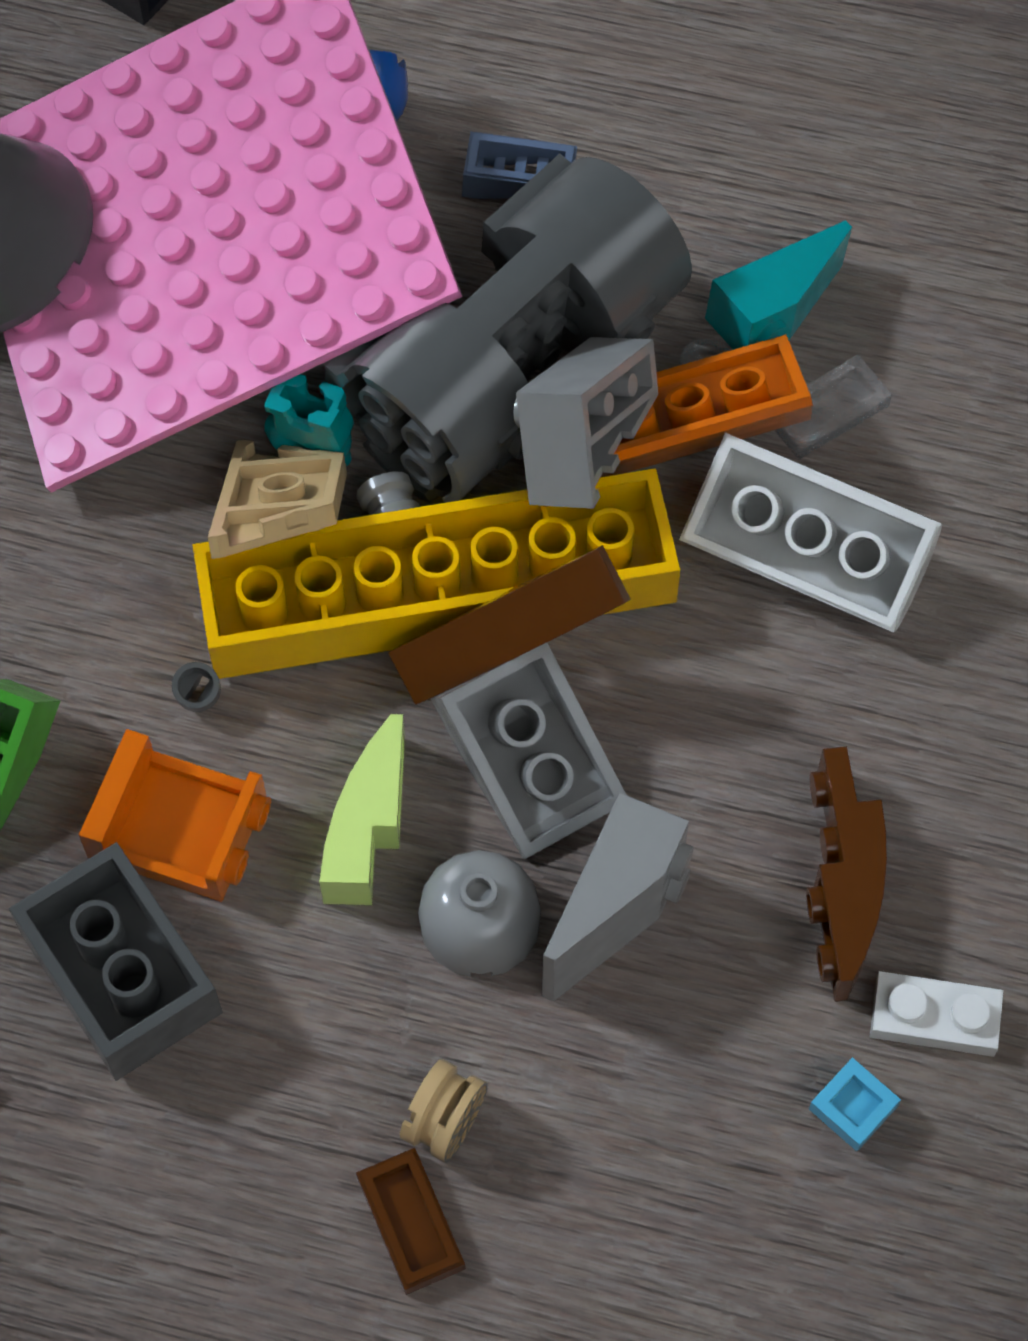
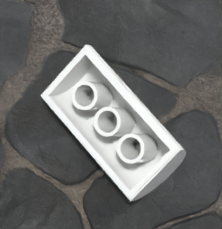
(811, 533)

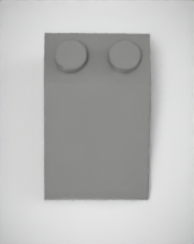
(530, 749)
(620, 892)

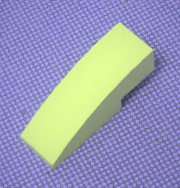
(365, 818)

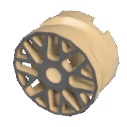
(444, 1110)

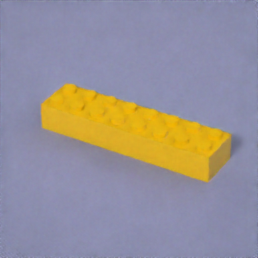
(416, 568)

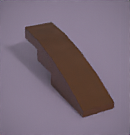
(510, 625)

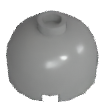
(479, 913)

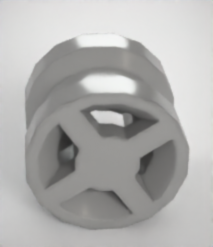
(386, 493)

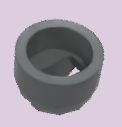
(186, 681)

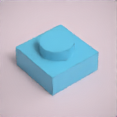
(854, 1104)

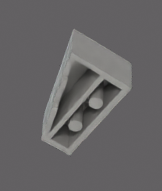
(579, 414)

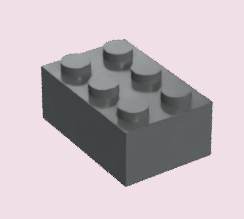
(116, 960)

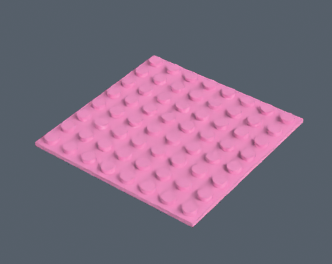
(237, 232)

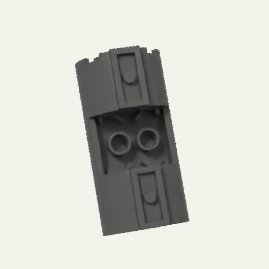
(573, 261)

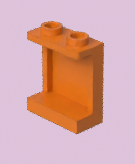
(176, 818)

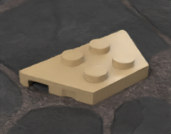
(275, 497)

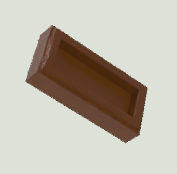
(410, 1221)

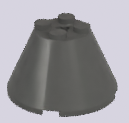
(42, 225)

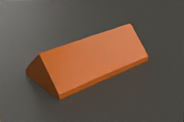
(728, 393)

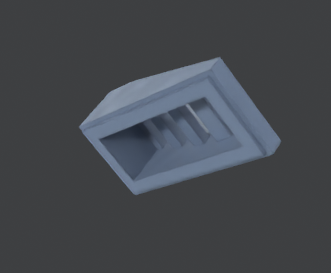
(499, 151)

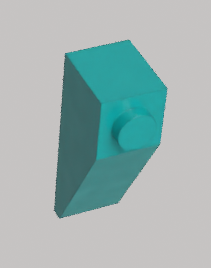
(776, 290)

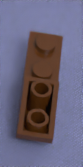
(852, 880)

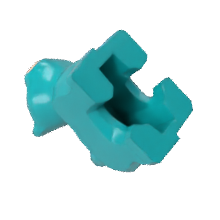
(308, 420)

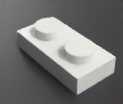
(936, 1013)

